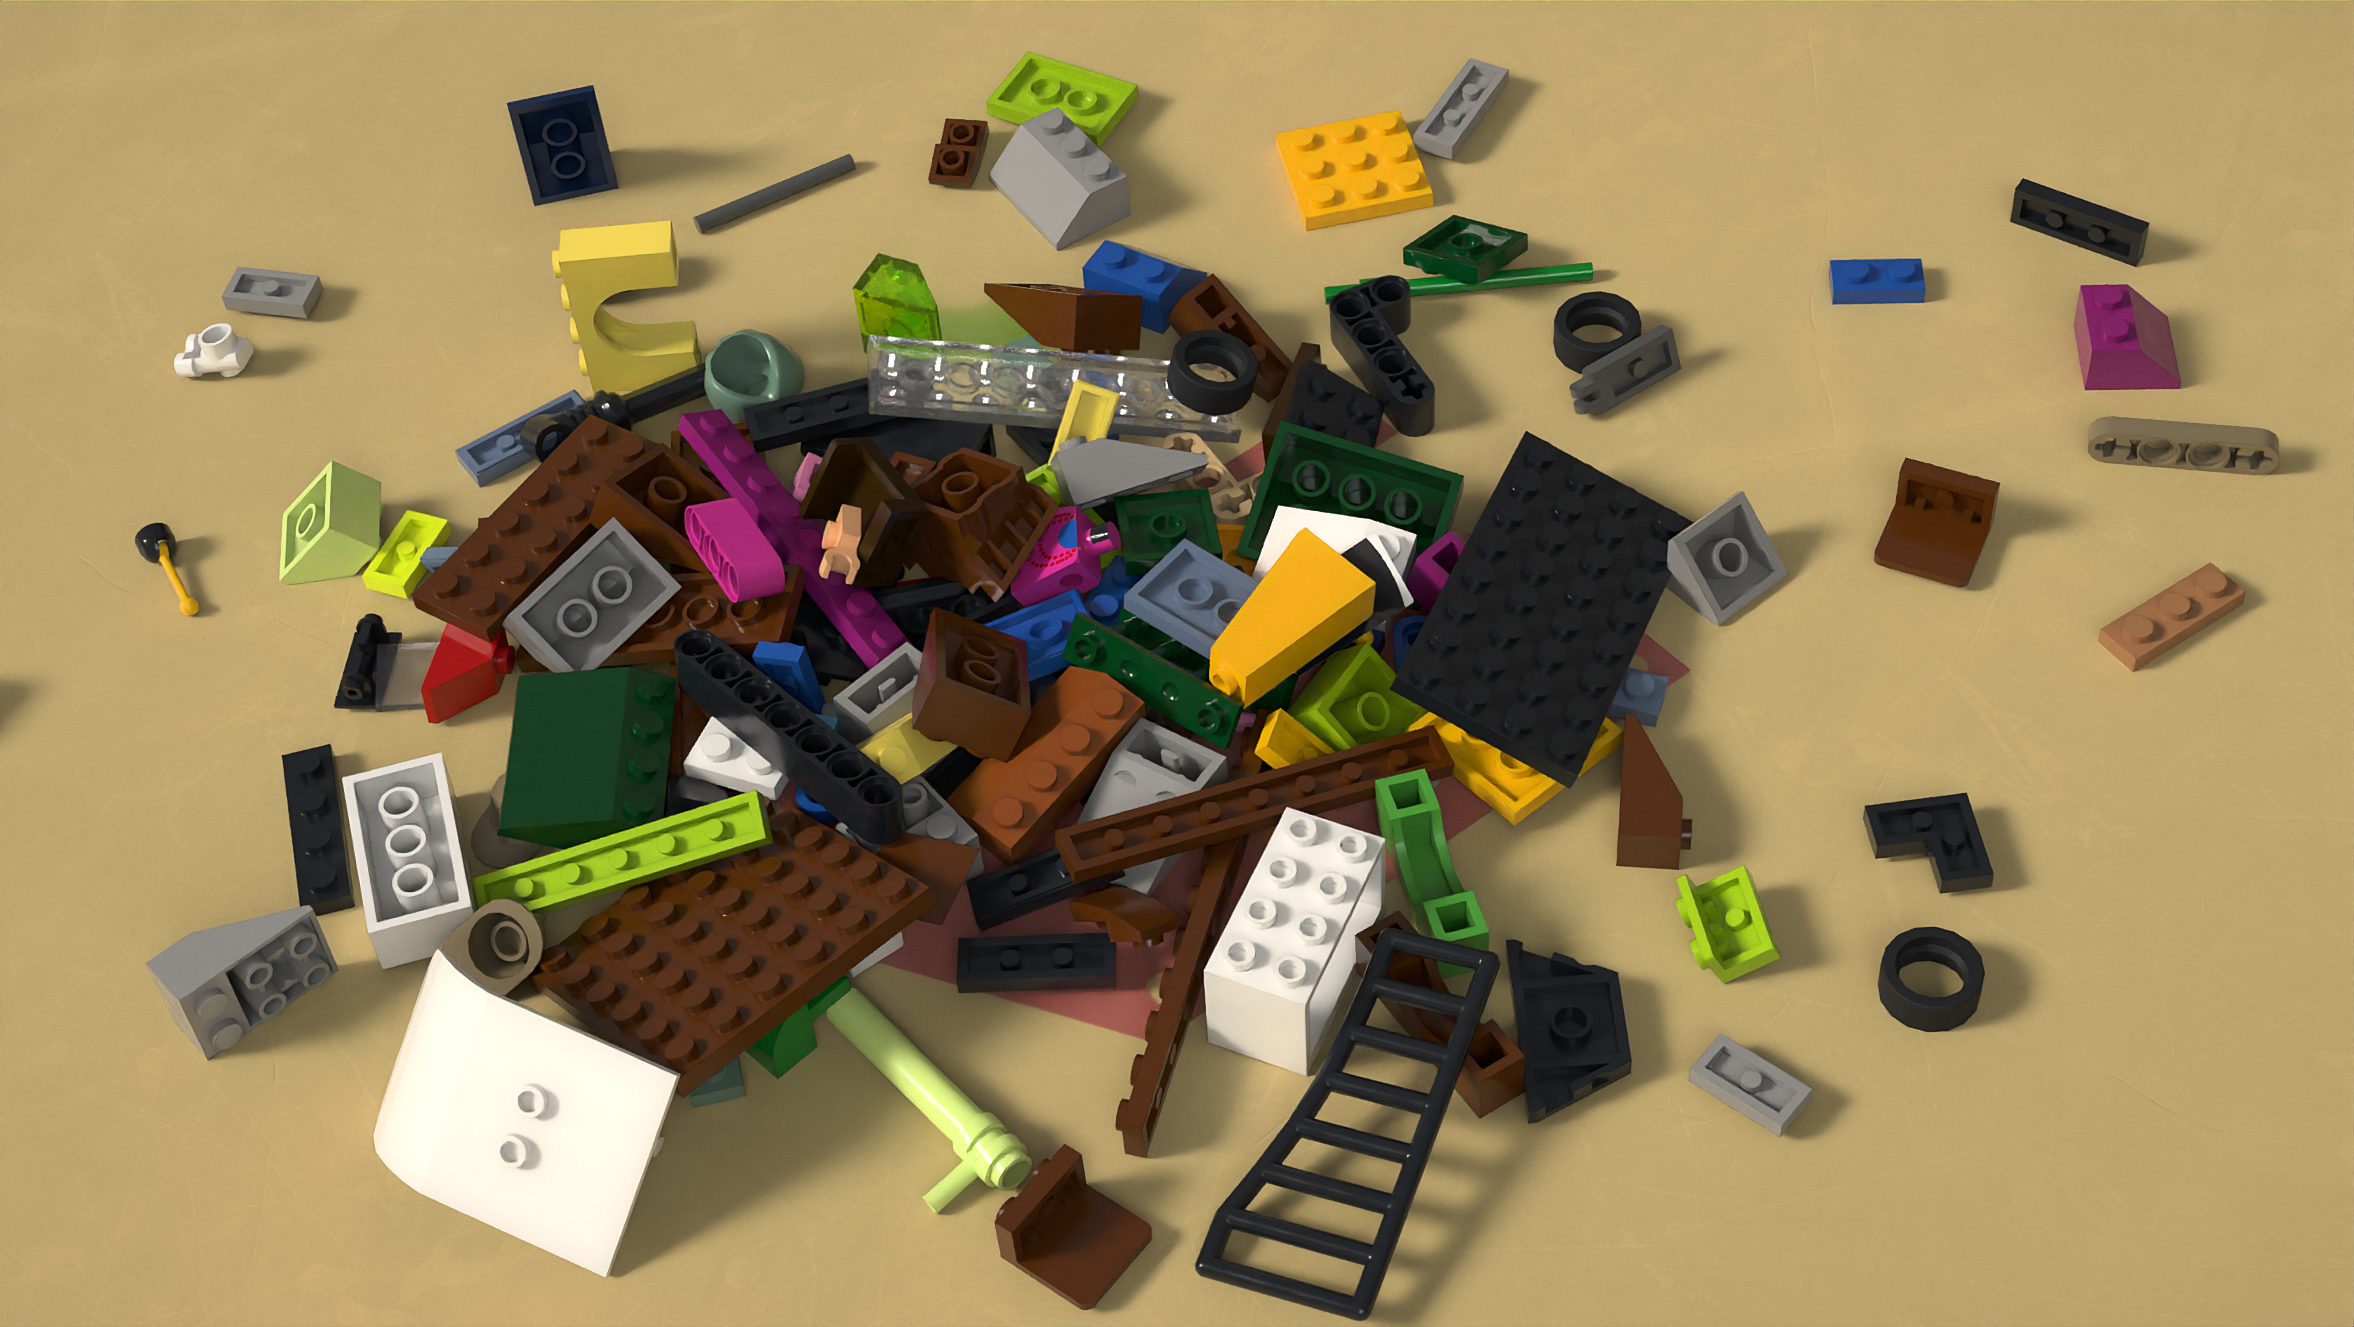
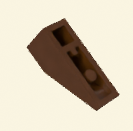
(1215, 308)
(1650, 806)

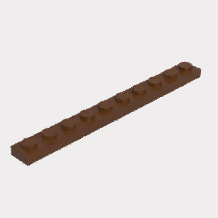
(1182, 984)

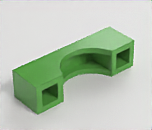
(1418, 848)

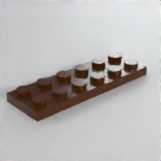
(529, 532)
(705, 607)

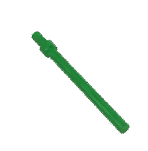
(1498, 280)

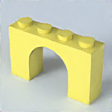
(615, 260)

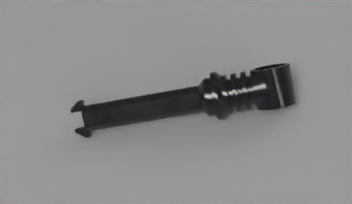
(615, 409)

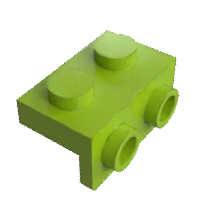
(1727, 924)

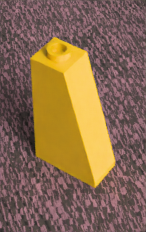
(1290, 618)

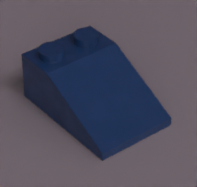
(563, 145)

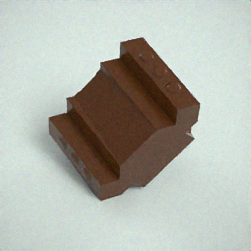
(979, 521)

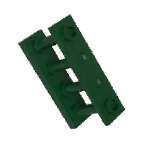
(1140, 661)

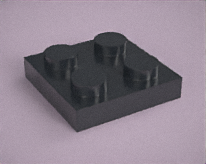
(1334, 406)

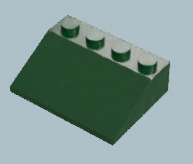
(1351, 480)
(586, 755)

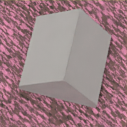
(1723, 560)

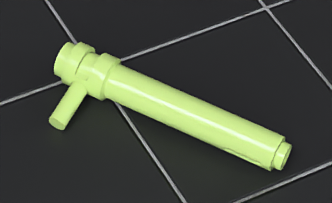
(976, 1135)

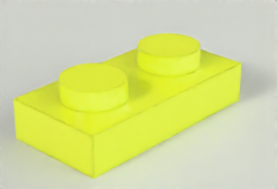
(398, 563)

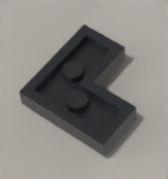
(1933, 825)

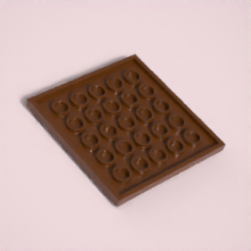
(731, 947)

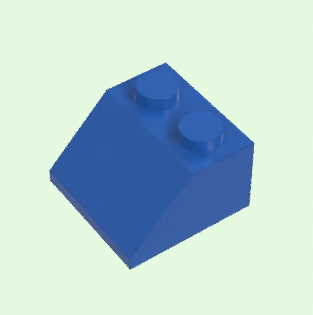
(1140, 272)

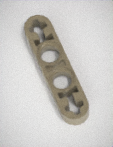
(2183, 439)

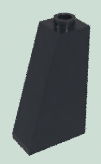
(915, 436)

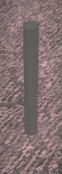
(774, 193)

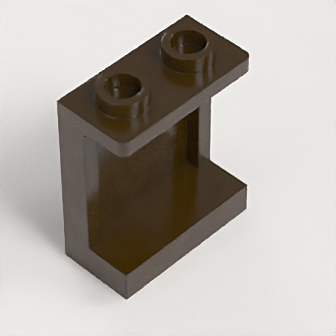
(891, 512)

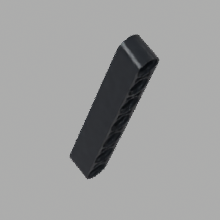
(790, 737)

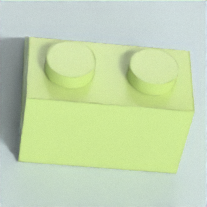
(331, 527)

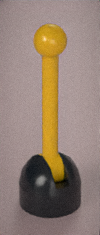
(155, 552)

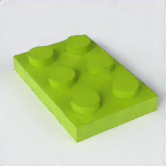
(1085, 96)

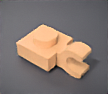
(841, 543)

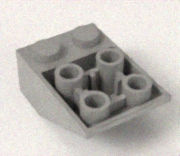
(1147, 769)
(241, 975)

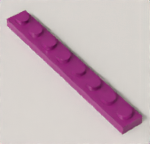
(795, 540)

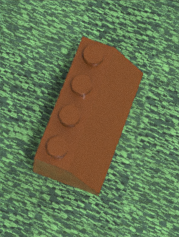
(1051, 766)

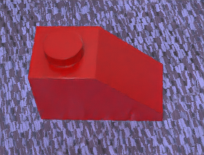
(464, 672)

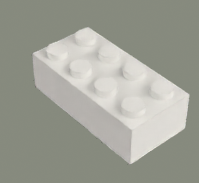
(409, 857)

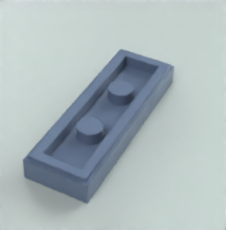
(502, 448)

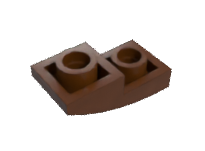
(959, 153)
(1127, 915)

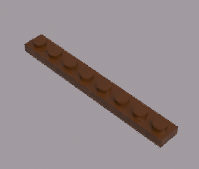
(1246, 804)

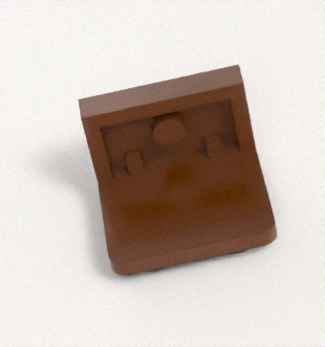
(1937, 523)
(1069, 1232)

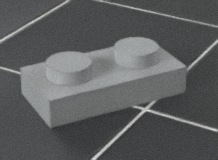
(272, 292)
(1750, 1085)

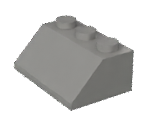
(1060, 180)
(591, 602)

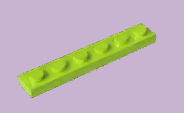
(632, 856)

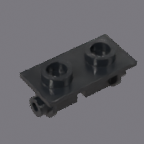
(356, 684)

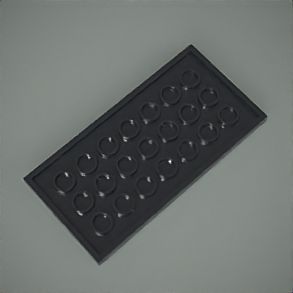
(1543, 610)

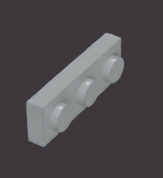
(1461, 108)

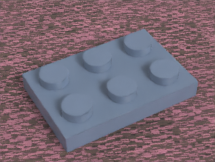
(1190, 596)

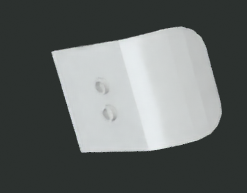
(521, 1118)

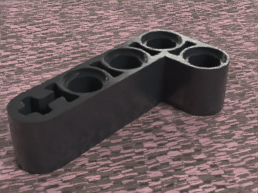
(1365, 334)

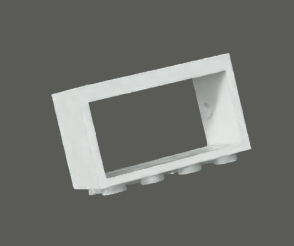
(1293, 941)

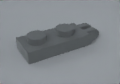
(1626, 372)

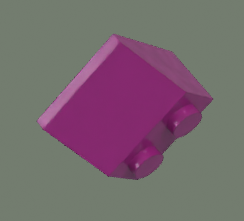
(2123, 341)

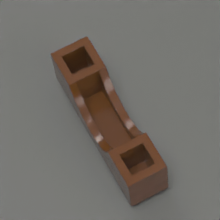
(1493, 1064)

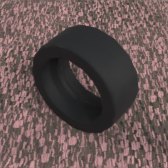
(1593, 309)
(1208, 395)
(1941, 947)

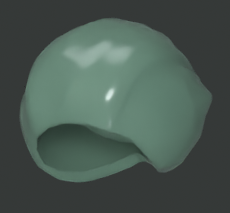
(751, 371)

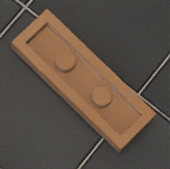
(2171, 616)

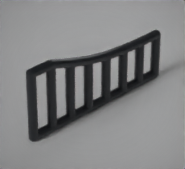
(1302, 1124)

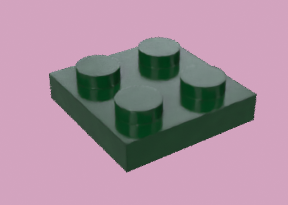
(1465, 249)
(1159, 521)

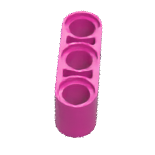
(734, 550)

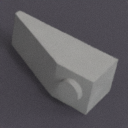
(1107, 468)

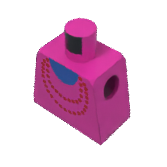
(1065, 557)

